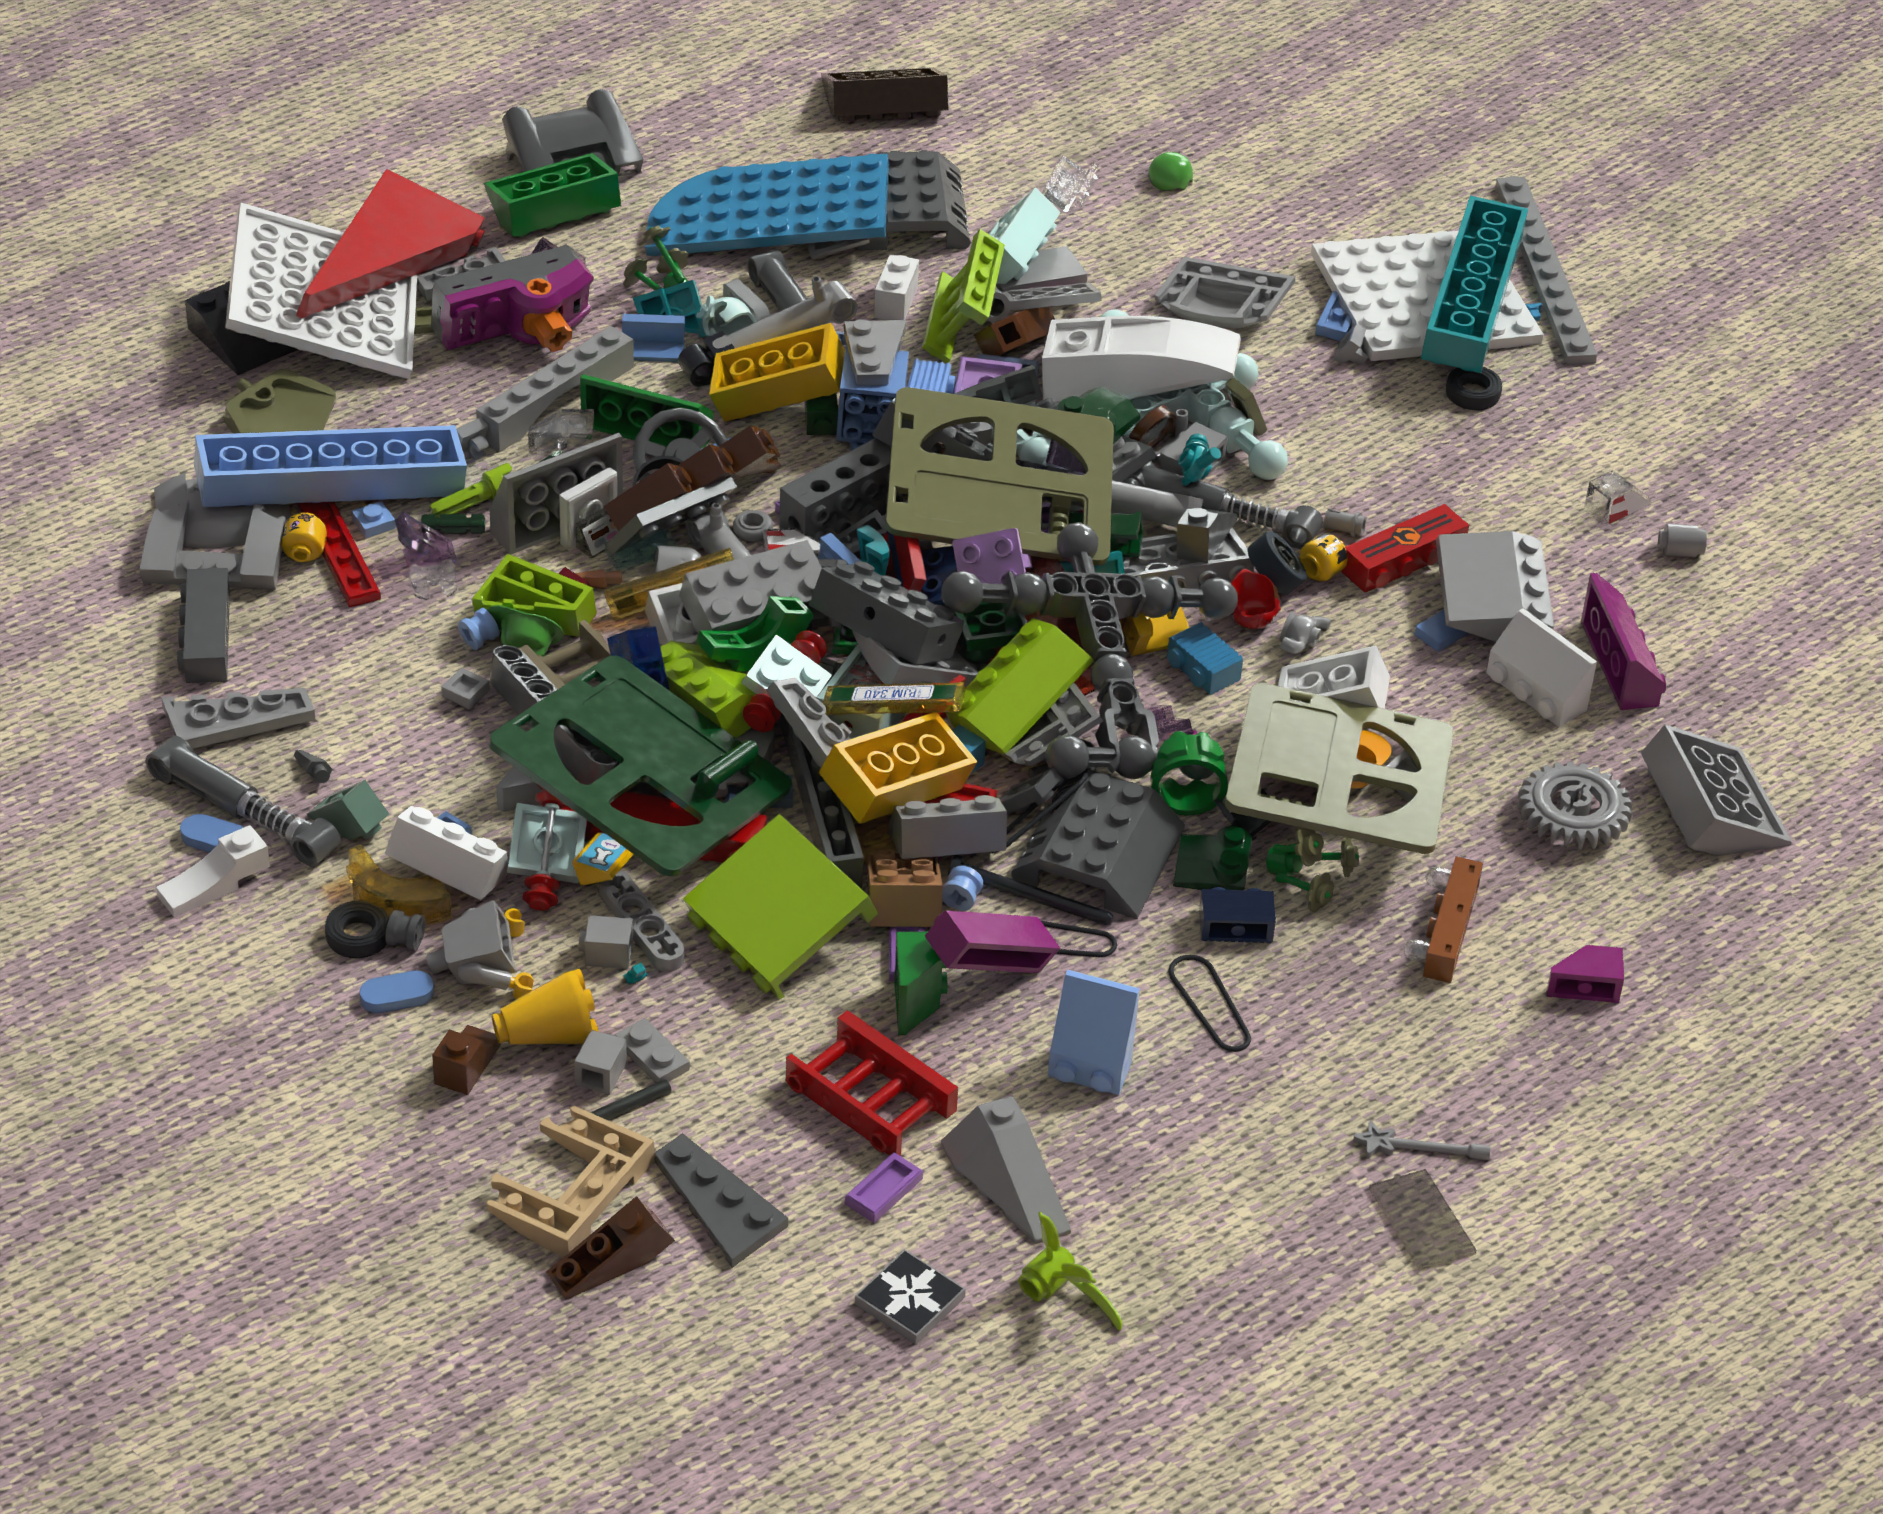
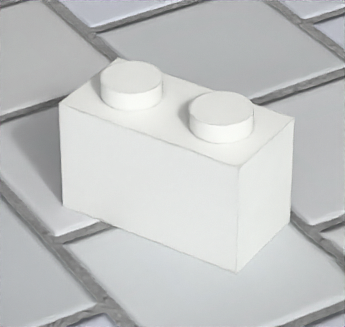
(896, 288)

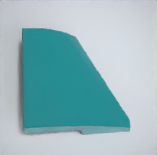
(676, 301)
(873, 549)

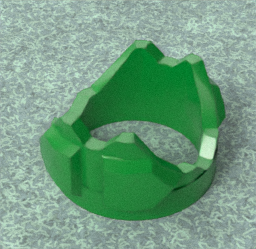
(1189, 750)

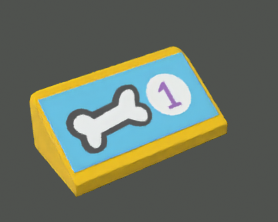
(600, 860)

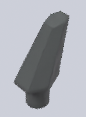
(314, 766)

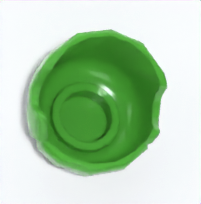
(1170, 171)

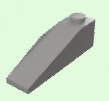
(1003, 1160)

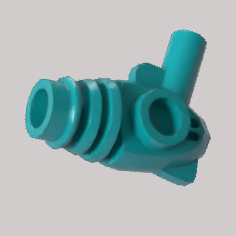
(1197, 459)

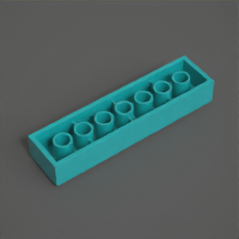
(1474, 284)

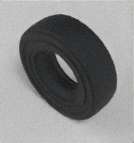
(1474, 399)
(356, 946)

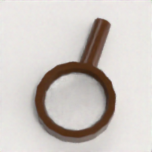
(1154, 426)

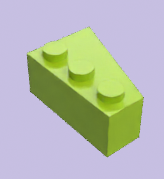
(538, 592)

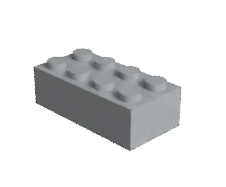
(738, 590)

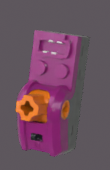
(526, 297)

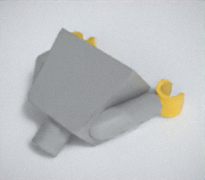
(481, 949)

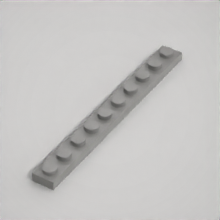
(1549, 276)

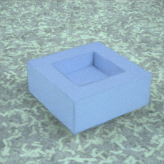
(373, 519)

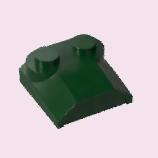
(1104, 404)
(987, 631)
(1213, 859)

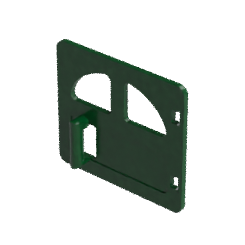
(656, 743)

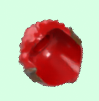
(1257, 600)

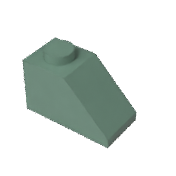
(352, 811)

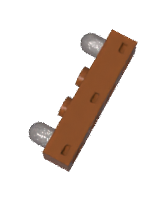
(1453, 917)

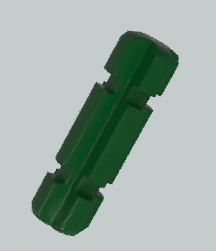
(455, 523)

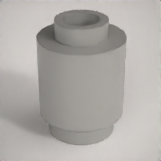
(1682, 540)

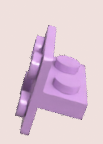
(991, 555)

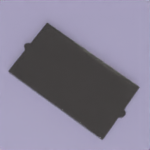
(1422, 1219)

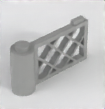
(1039, 297)

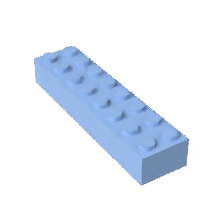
(328, 465)

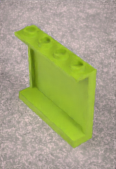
(776, 904)

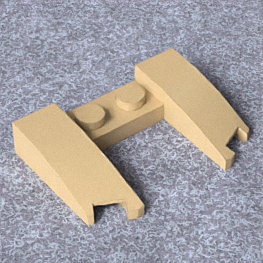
(562, 1224)

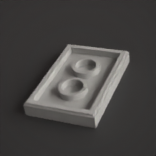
(1048, 269)

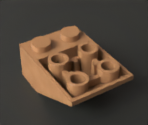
(904, 889)

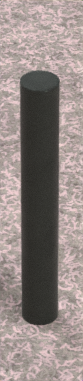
(633, 1100)

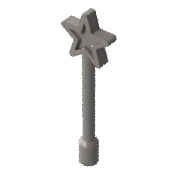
(1385, 1142)

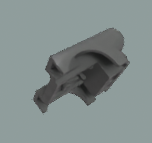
(571, 134)

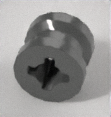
(405, 930)

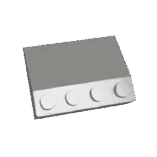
(528, 500)
(1491, 579)
(1712, 794)

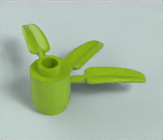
(1057, 1266)

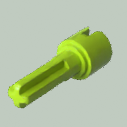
(473, 494)

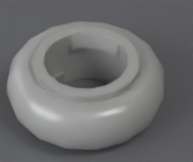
(751, 517)

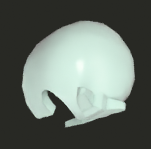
(724, 314)

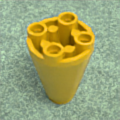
(548, 1014)

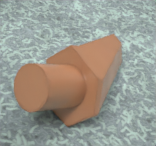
(600, 578)

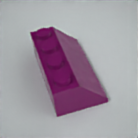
(1620, 647)

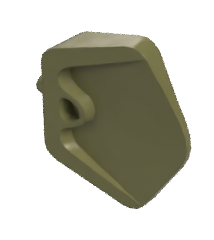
(279, 404)

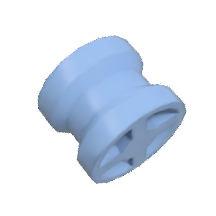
(478, 628)
(962, 888)

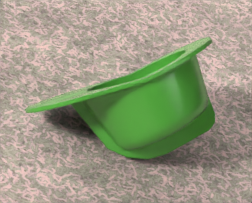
(526, 629)

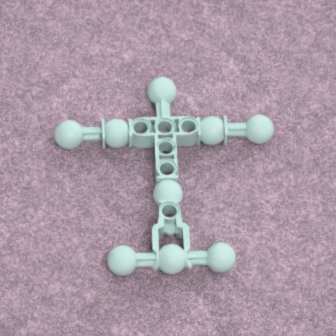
(1205, 406)

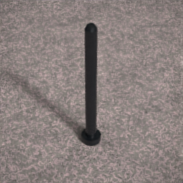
(1038, 895)

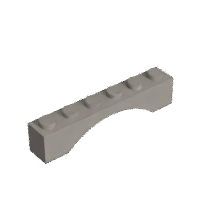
(515, 410)

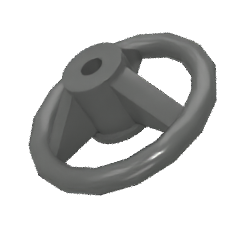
(679, 448)

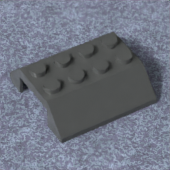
(924, 197)
(1105, 837)

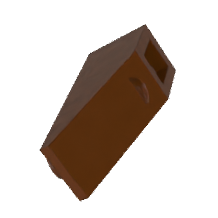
(1014, 331)
(616, 1247)

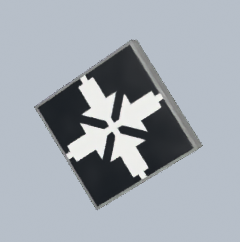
(910, 1296)

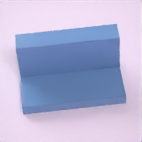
(655, 336)

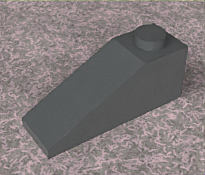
(1202, 533)

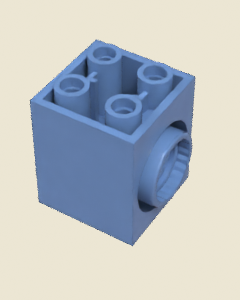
(865, 405)

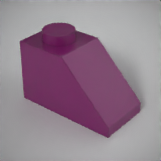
(1589, 974)

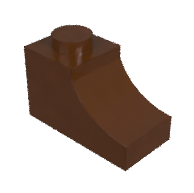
(463, 1058)

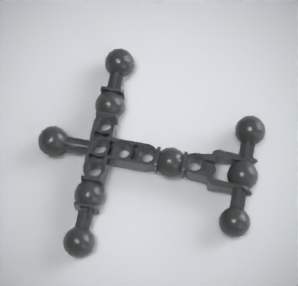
(1097, 605)

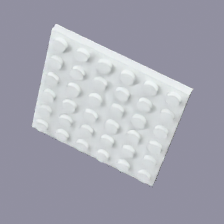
(272, 270)
(1393, 287)

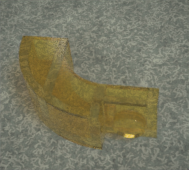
(412, 895)

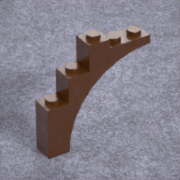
(740, 456)

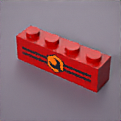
(1400, 548)

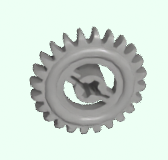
(1572, 815)

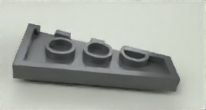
(670, 514)

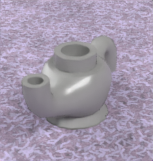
(1302, 631)

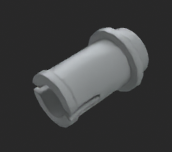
(1345, 522)

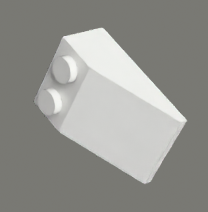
(1347, 676)

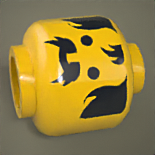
(1323, 557)

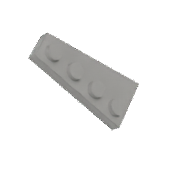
(237, 716)

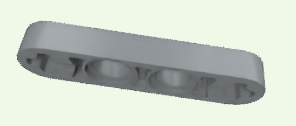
(644, 919)

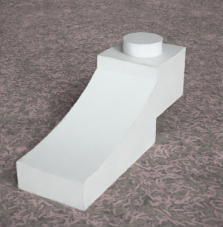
(217, 873)

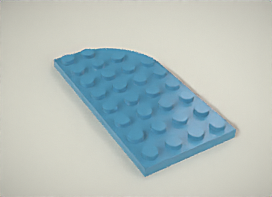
(775, 205)

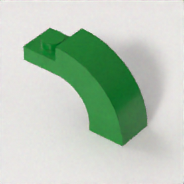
(744, 646)

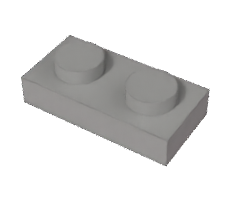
(653, 1052)

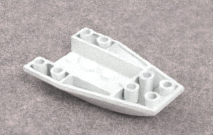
(1134, 355)

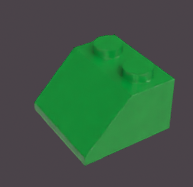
(916, 980)

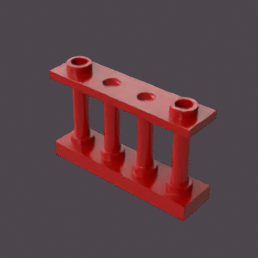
(881, 1056)

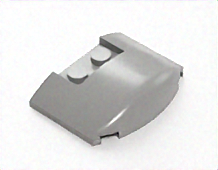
(1222, 293)
(210, 525)
(1067, 716)

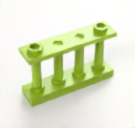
(964, 296)

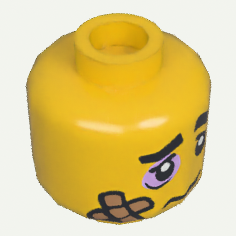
(304, 537)

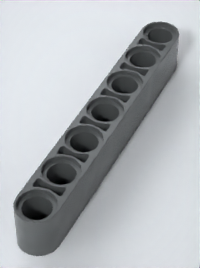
(523, 686)

